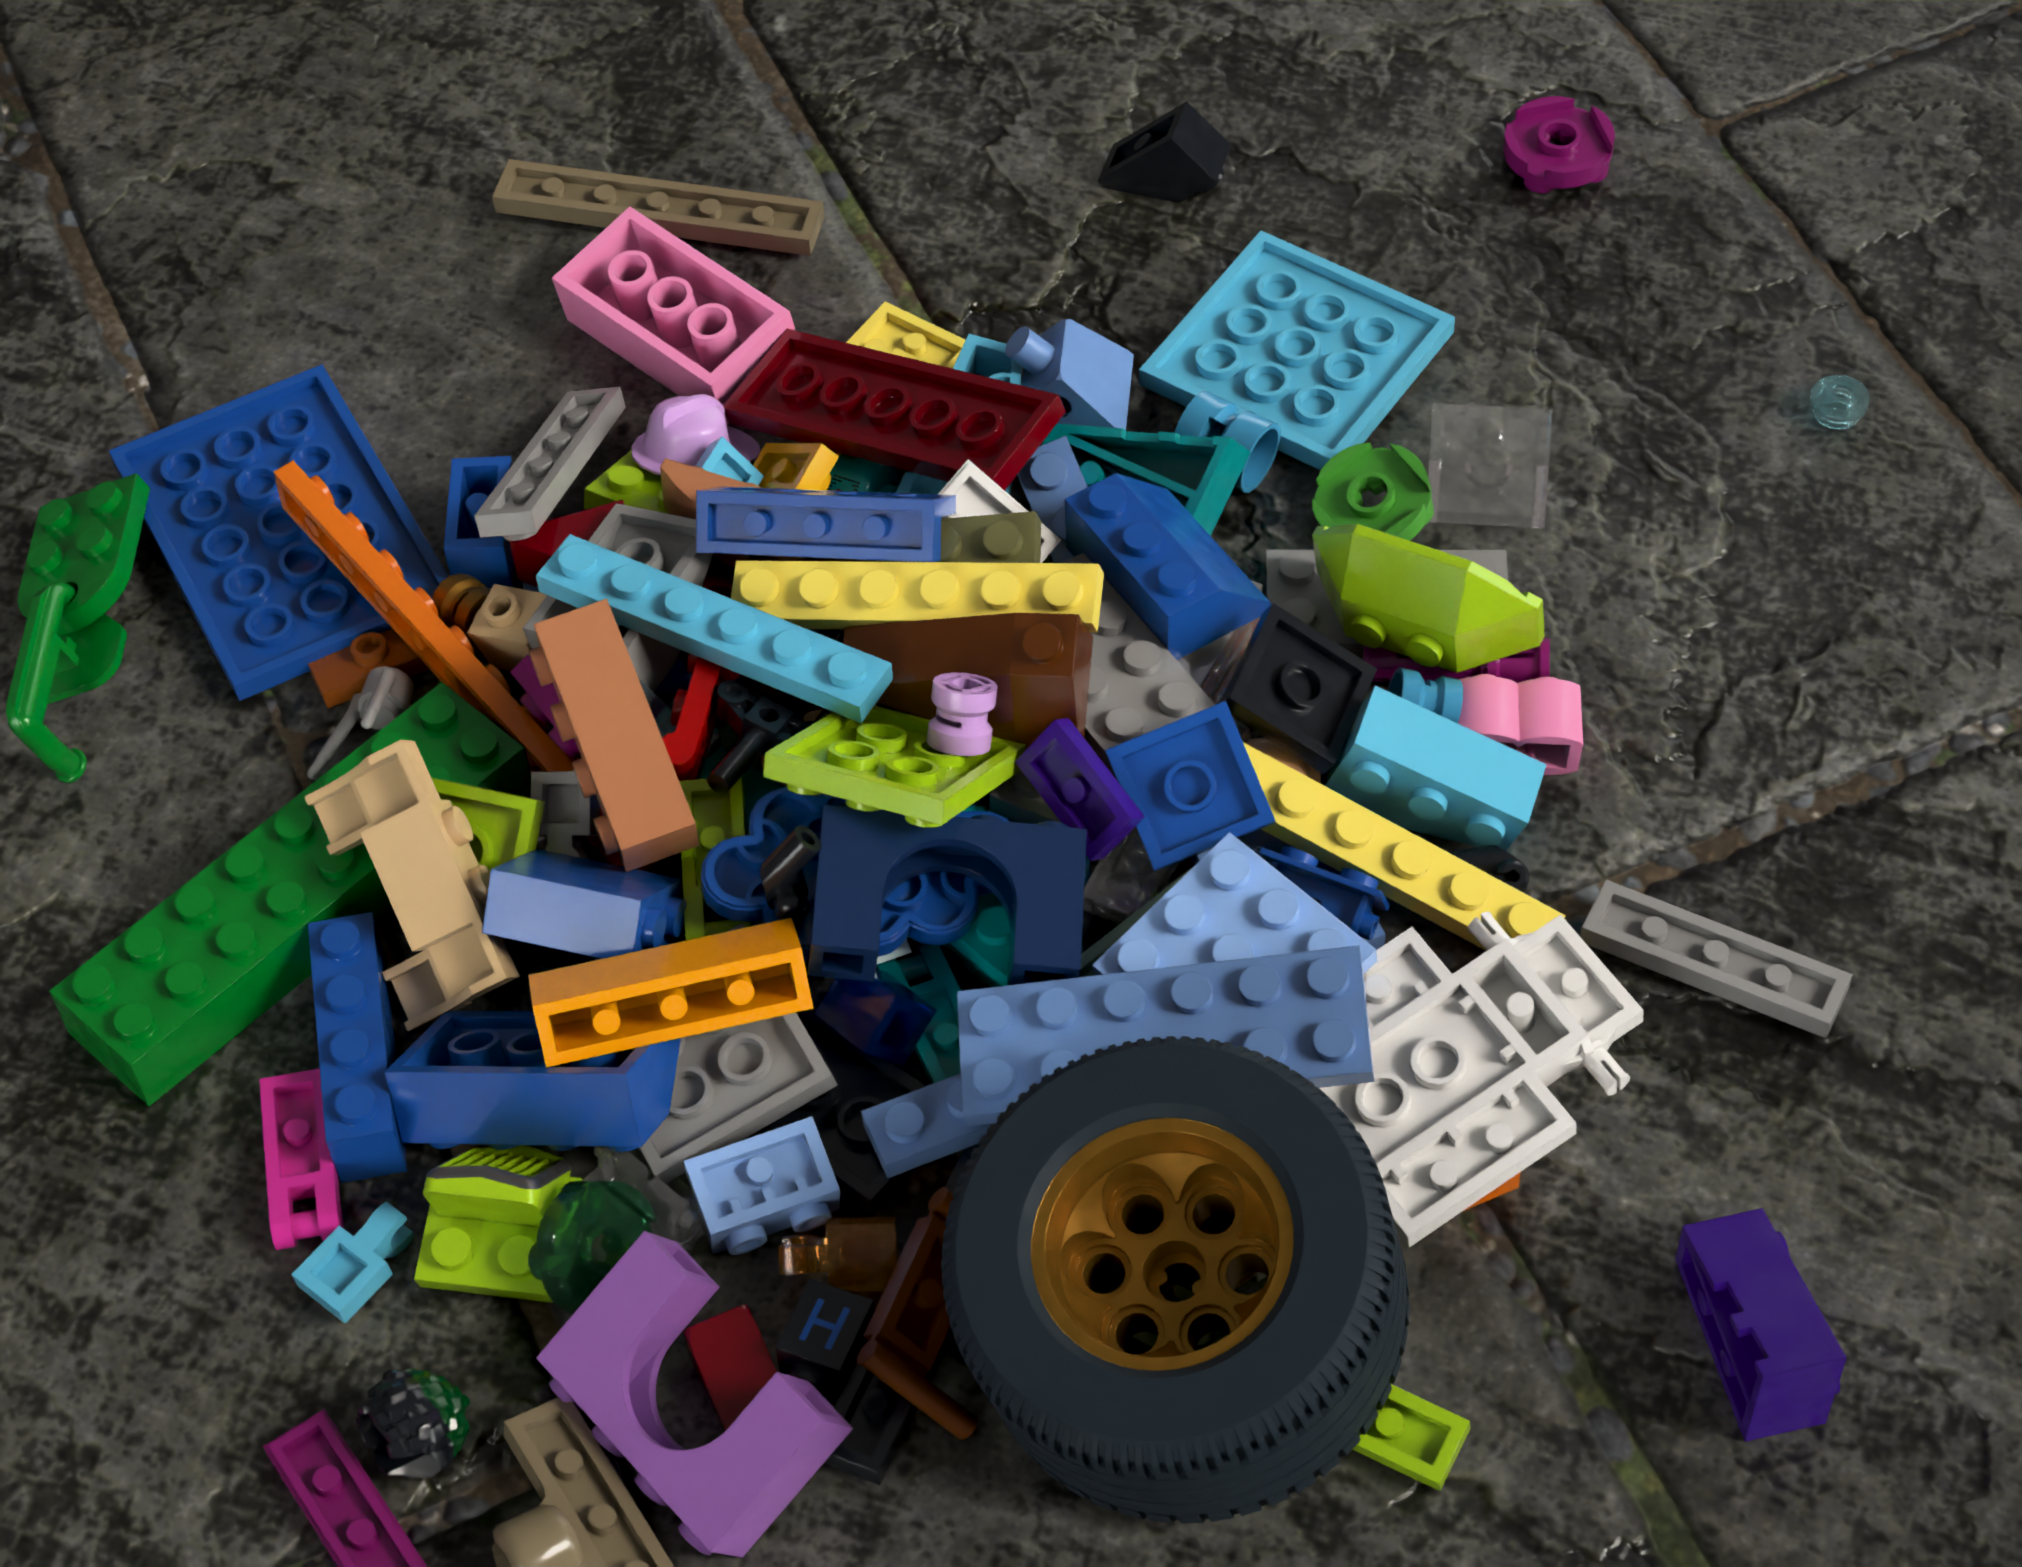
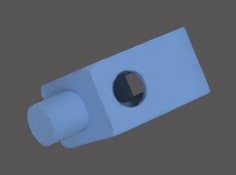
(1078, 366)

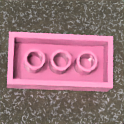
(669, 308)

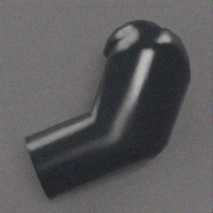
(1497, 864)

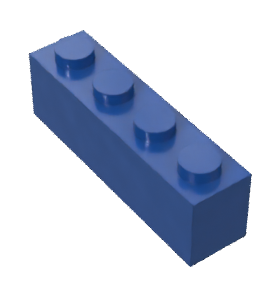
(355, 1047)

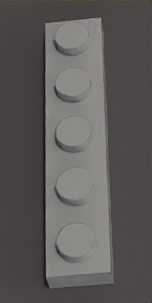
(549, 464)

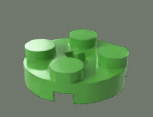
(1362, 469)

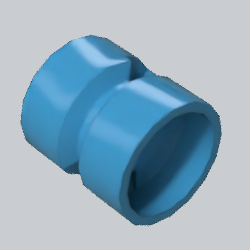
(1215, 416)

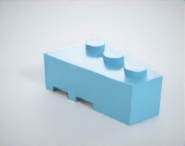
(1434, 774)

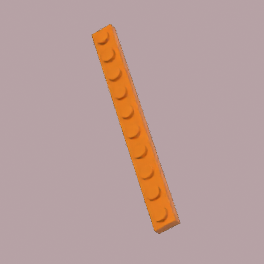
(418, 622)

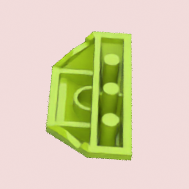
(1423, 600)

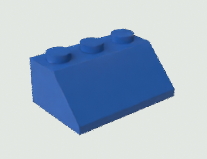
(1161, 562)

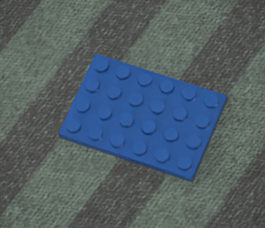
(237, 555)

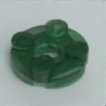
(567, 1231)

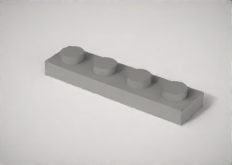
(1716, 958)

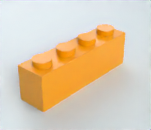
(669, 992)

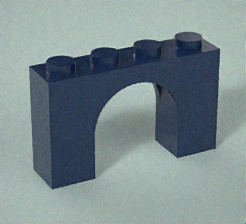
(1027, 866)

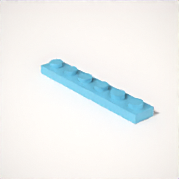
(717, 628)

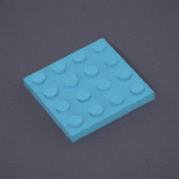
(1300, 347)

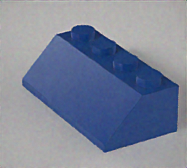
(488, 1083)

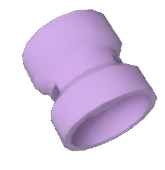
(962, 714)

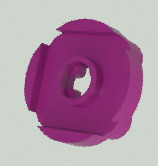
(1551, 166)

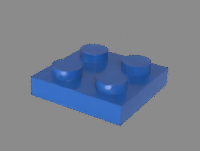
(1191, 785)

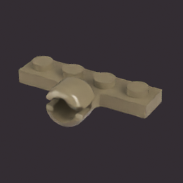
(584, 1504)

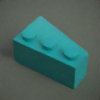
(1191, 467)

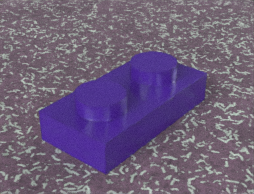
(1079, 787)

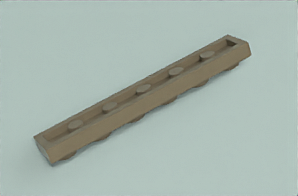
(678, 207)

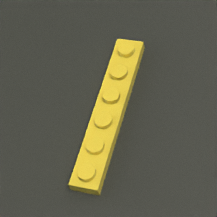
(893, 592)
(1402, 862)

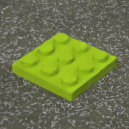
(889, 766)

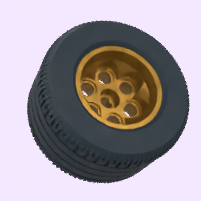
(1185, 1137)

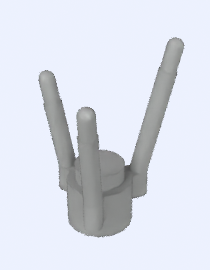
(382, 699)

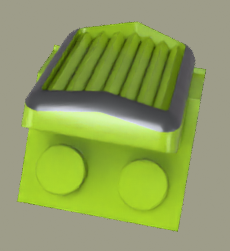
(487, 1220)

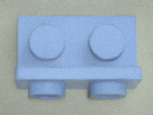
(764, 1187)

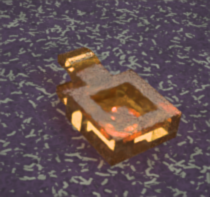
(854, 1253)

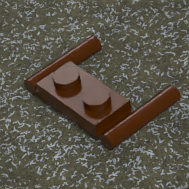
(914, 1322)

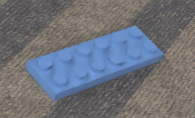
(1287, 1006)

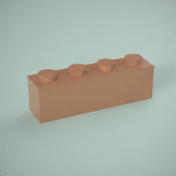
(615, 735)

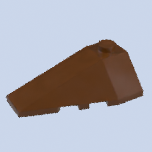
(1032, 657)

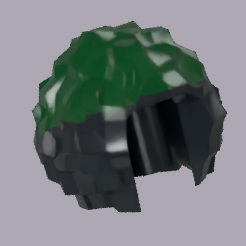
(413, 1423)

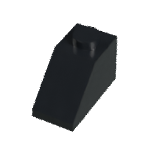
(1168, 157)

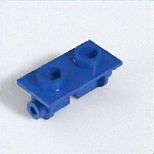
(1345, 896)

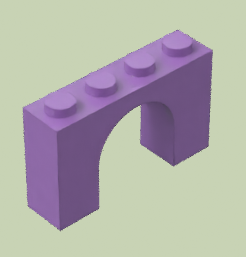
(610, 1366)

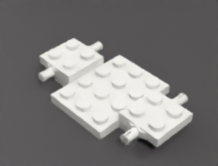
(1471, 1060)

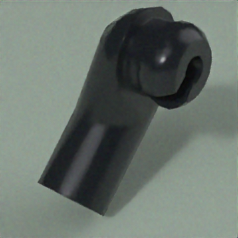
(784, 875)

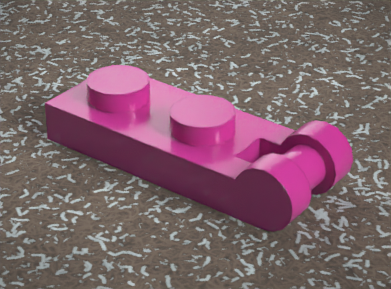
(298, 1159)

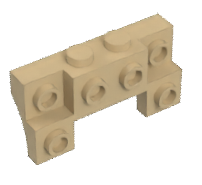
(427, 874)

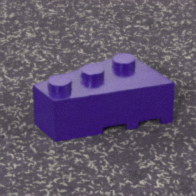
(1760, 1324)

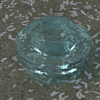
(1839, 401)

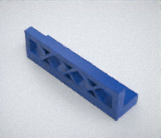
(821, 523)

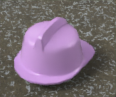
(682, 431)

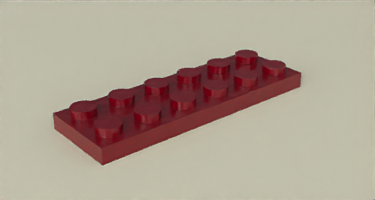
(893, 408)

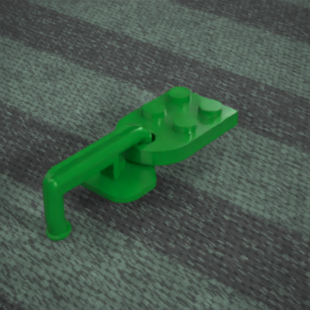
(70, 580)

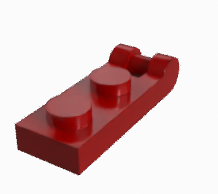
(694, 718)

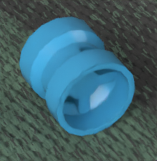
(1440, 696)

